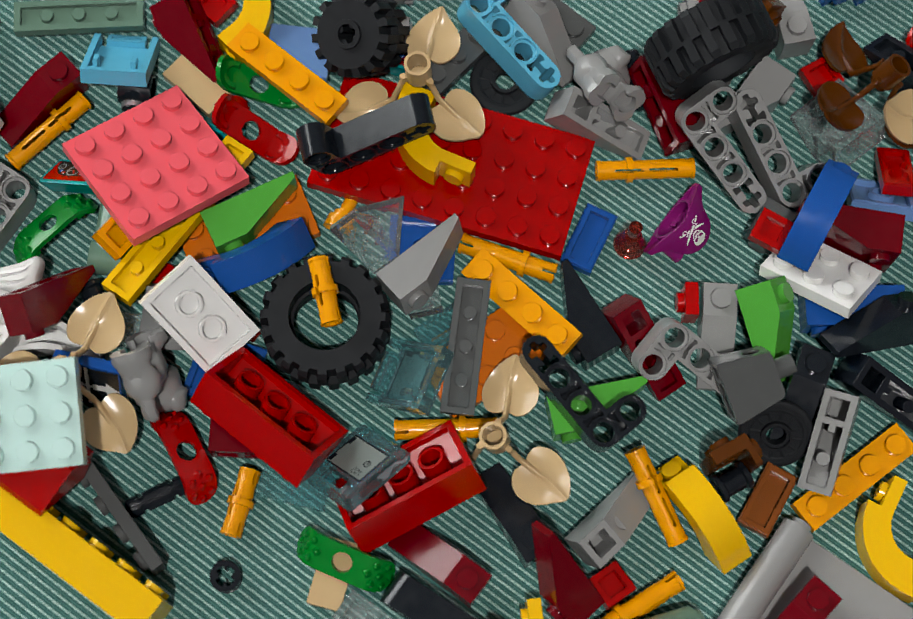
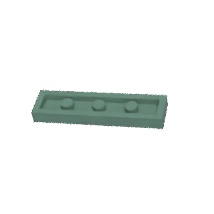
(78, 17)

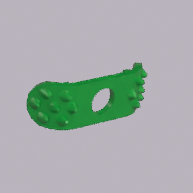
(236, 78)
(65, 209)
(366, 573)

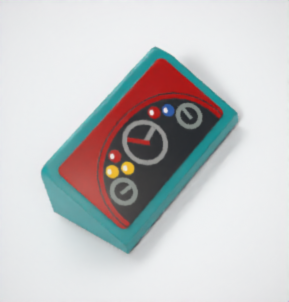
(65, 178)

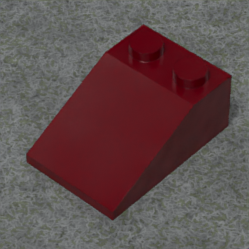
(866, 235)

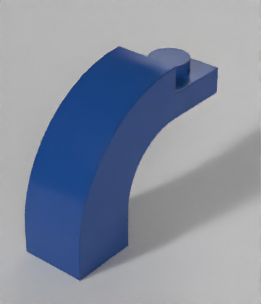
(818, 214)
(260, 258)

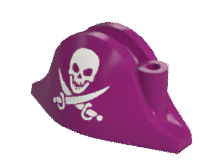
(683, 228)

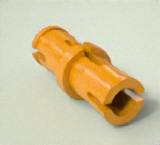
(325, 291)
(240, 502)

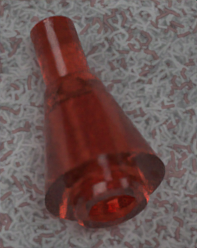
(630, 241)

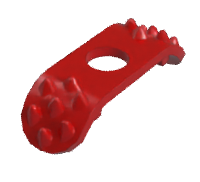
(270, 144)
(196, 474)

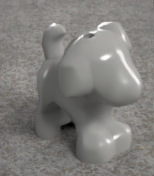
(606, 77)
(148, 376)

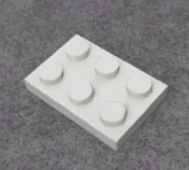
(832, 280)
(199, 314)

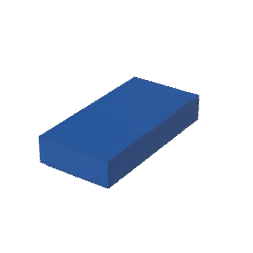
(589, 239)

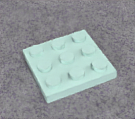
(41, 416)

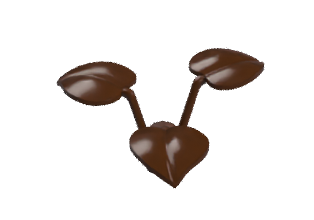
(845, 55)

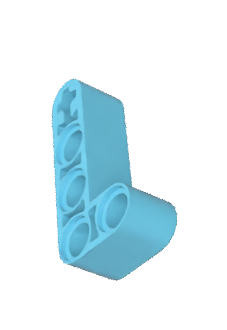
(503, 48)

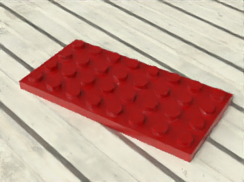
(520, 189)

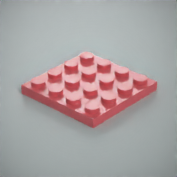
(155, 165)

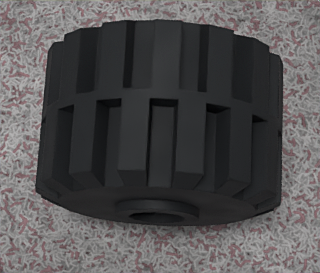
(360, 36)

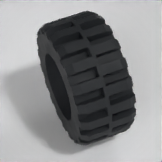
(709, 45)
(332, 365)

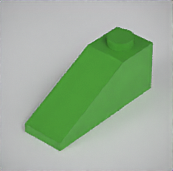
(245, 215)
(768, 314)
(606, 394)

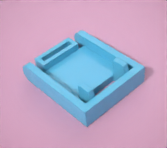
(121, 62)

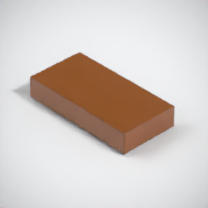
(766, 500)

